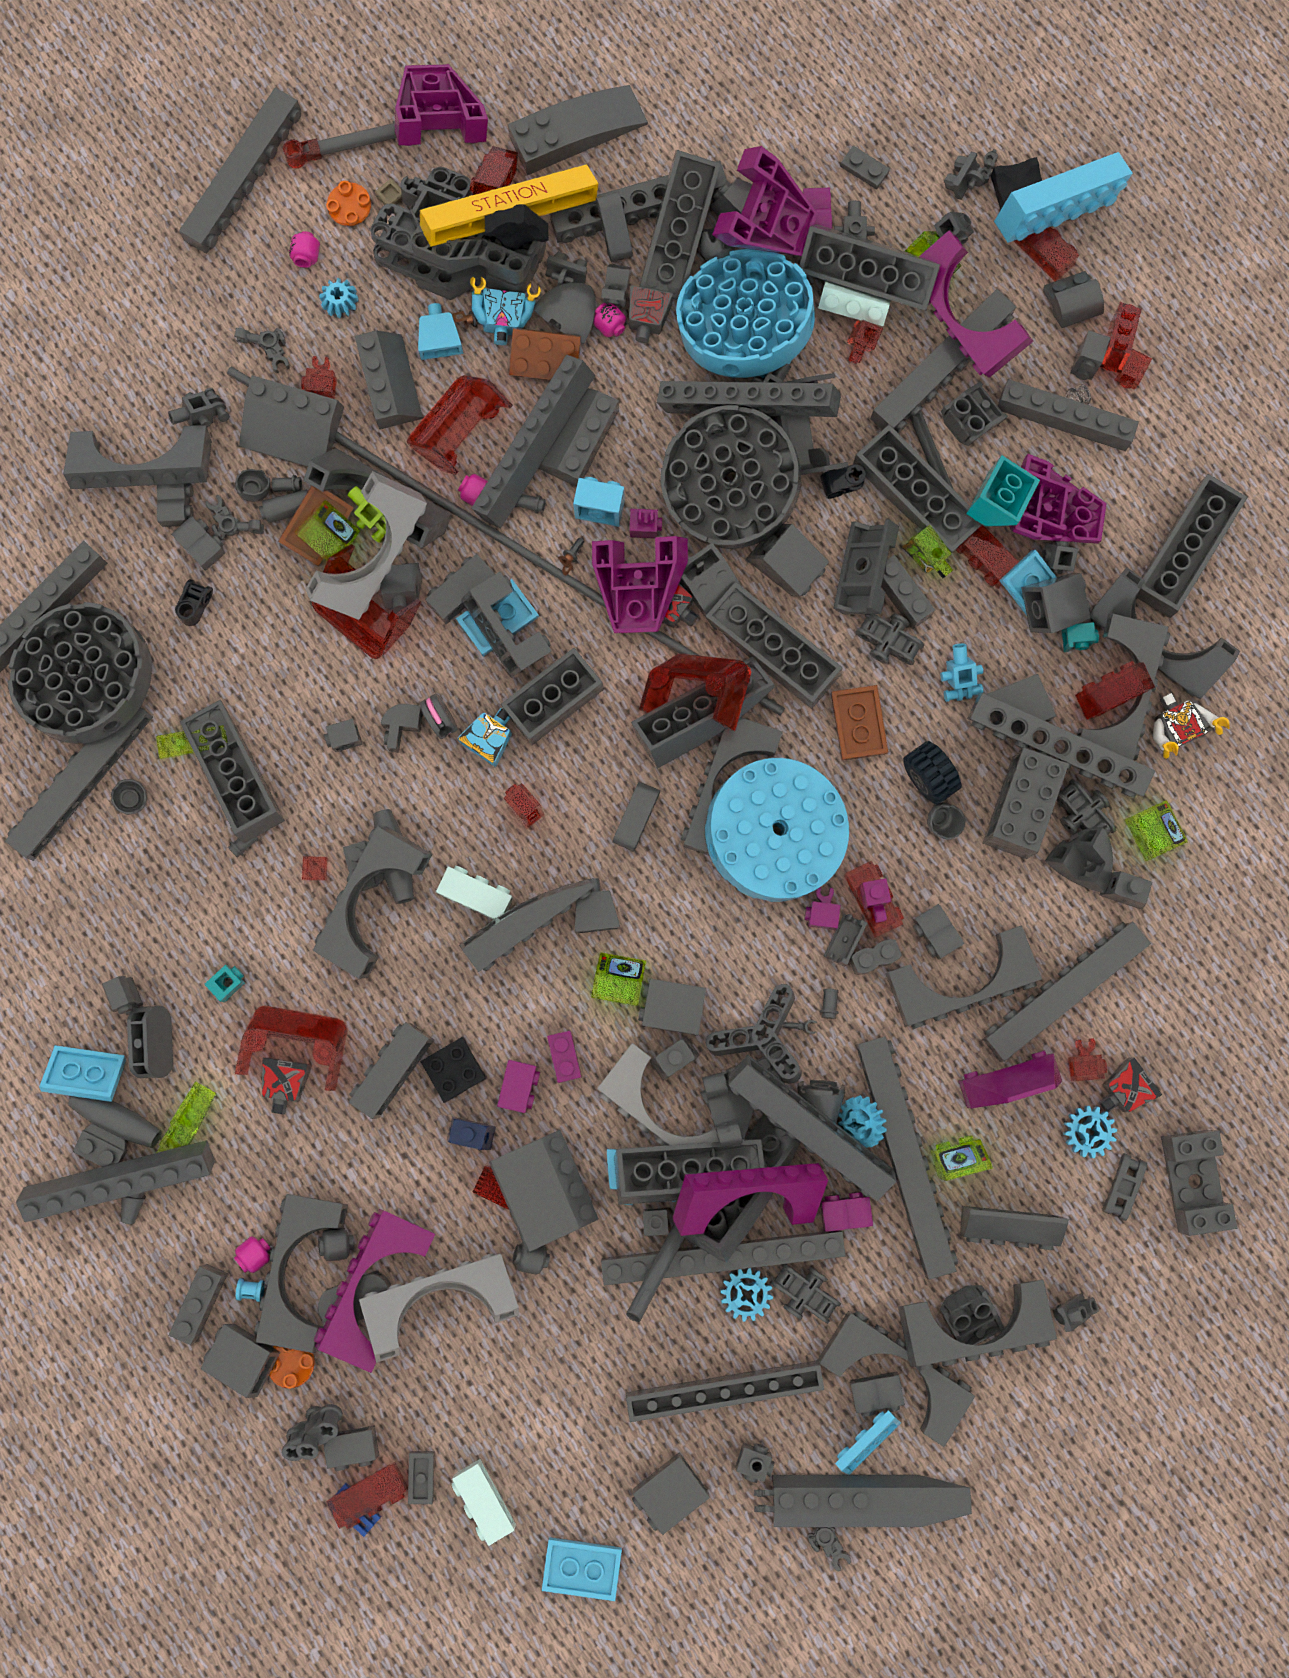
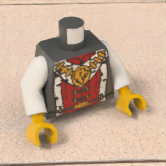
(1183, 724)

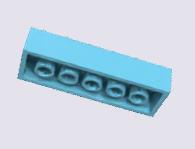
(1063, 197)

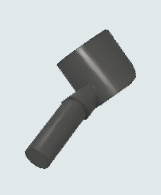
(800, 1026)

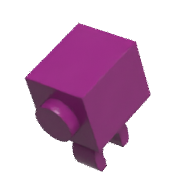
(644, 523)
(875, 895)
(823, 913)

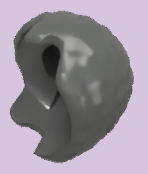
(713, 247)

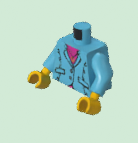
(501, 310)

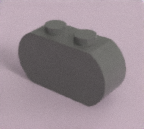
(150, 1042)
(368, 1283)

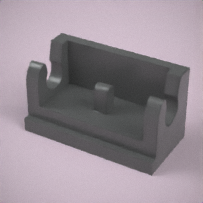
(845, 939)

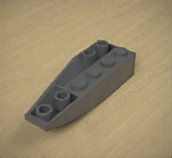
(519, 924)

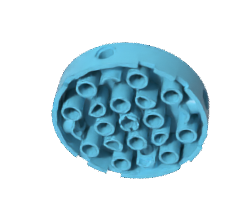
(746, 313)
(798, 803)

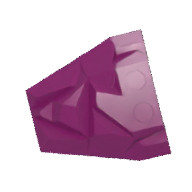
(1059, 508)

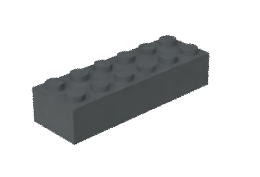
(1190, 545)

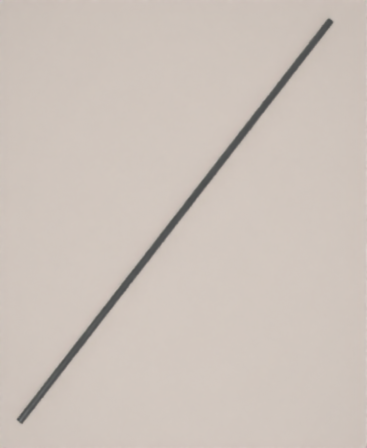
(495, 534)

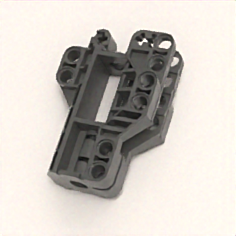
(454, 260)

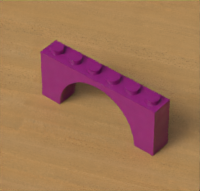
(987, 349)
(709, 1192)
(341, 1332)

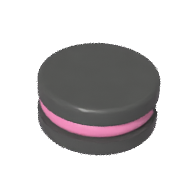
(438, 716)

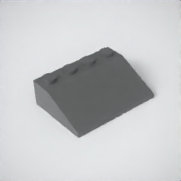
(288, 421)
(581, 437)
(543, 1190)

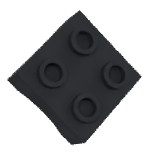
(1014, 177)
(516, 226)
(453, 1069)

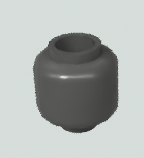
(335, 1244)
(530, 1262)

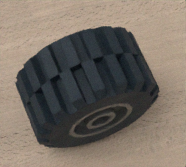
(932, 772)

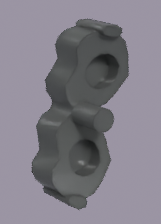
(989, 163)

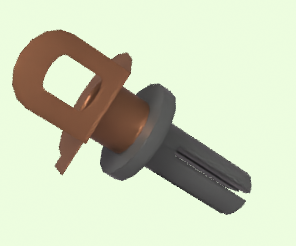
(468, 319)
(570, 555)

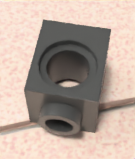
(343, 735)
(655, 1222)

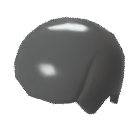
(252, 485)
(129, 796)
(946, 821)

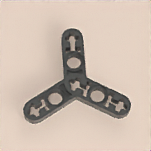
(752, 1034)

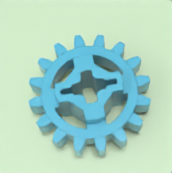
(862, 1121)
(1087, 1140)
(737, 1301)

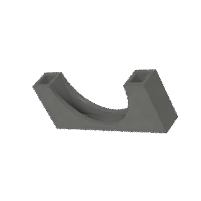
(181, 464)
(342, 471)
(1144, 644)
(1194, 670)
(746, 740)
(340, 937)
(1014, 969)
(279, 1320)
(1029, 1324)
(858, 1339)

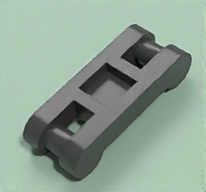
(1125, 1187)

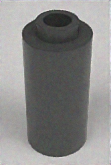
(281, 506)

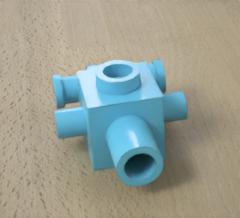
(961, 674)

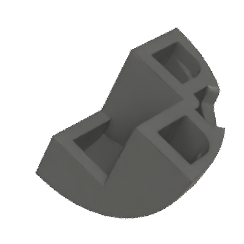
(569, 308)
(1085, 859)

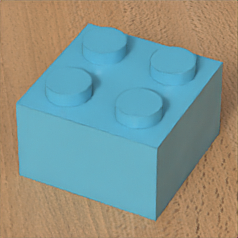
(599, 501)

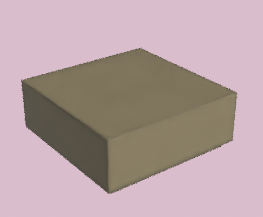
(389, 193)

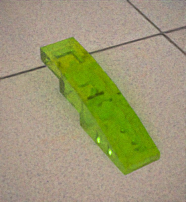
(188, 1118)

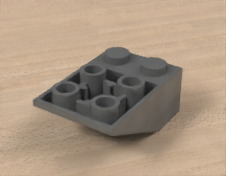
(707, 578)

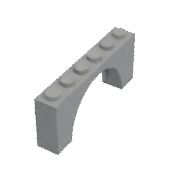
(353, 590)
(624, 1088)
(482, 1279)

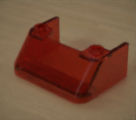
(454, 418)
(376, 628)
(723, 679)
(324, 1032)

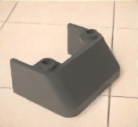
(800, 435)

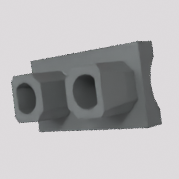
(969, 175)
(565, 271)
(1075, 1311)

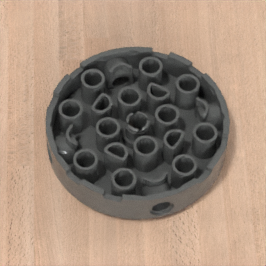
(759, 496)
(80, 673)

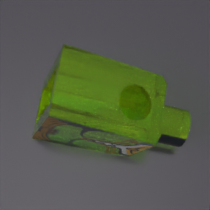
(929, 551)

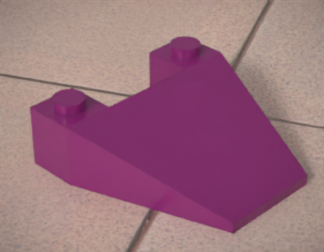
(437, 100)
(774, 213)
(639, 592)
(1012, 1082)

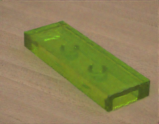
(178, 744)

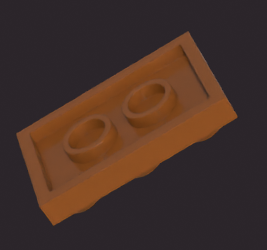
(540, 352)
(309, 504)
(859, 722)

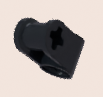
(839, 481)
(195, 598)

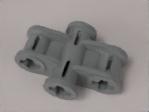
(896, 642)
(1079, 805)
(805, 1293)
(307, 1435)

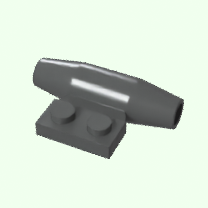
(398, 881)
(111, 1127)

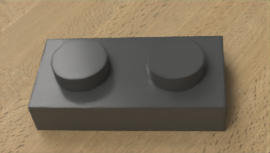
(864, 167)
(421, 1477)

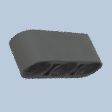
(614, 226)
(636, 816)

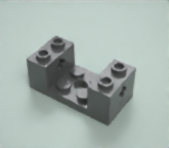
(479, 605)
(1198, 1208)

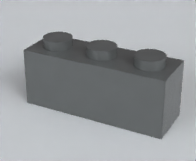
(905, 593)
(447, 598)
(198, 1304)

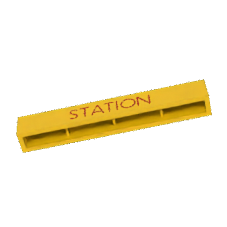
(541, 195)

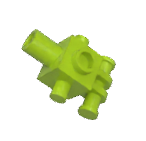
(368, 514)

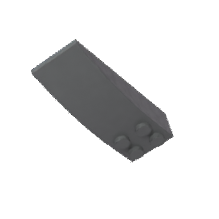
(574, 126)
(679, 222)
(869, 266)
(916, 488)
(775, 645)
(688, 718)
(232, 773)
(659, 1171)
(736, 1219)

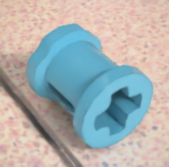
(250, 1290)

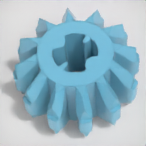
(332, 292)

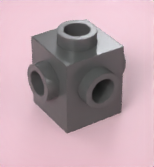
(957, 223)
(1059, 556)
(751, 1454)

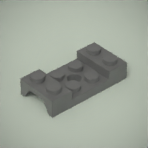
(861, 589)

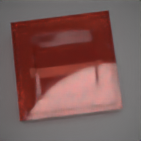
(314, 868)

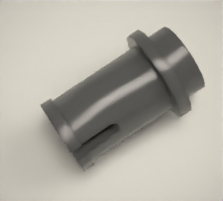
(287, 484)
(532, 503)
(238, 847)
(829, 1003)

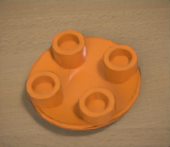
(348, 203)
(292, 1367)

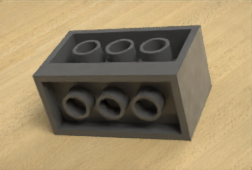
(1025, 803)

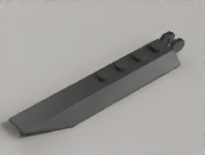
(864, 1501)

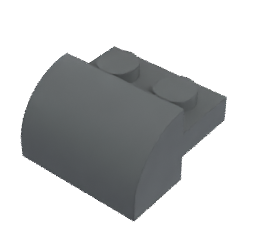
(1075, 299)

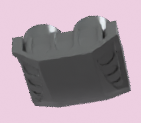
(972, 414)
(971, 1315)

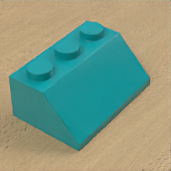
(1003, 494)

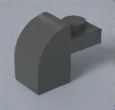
(616, 285)
(399, 718)

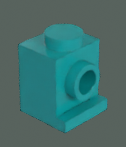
(1079, 636)
(217, 983)

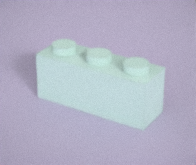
(854, 303)
(474, 893)
(483, 1502)

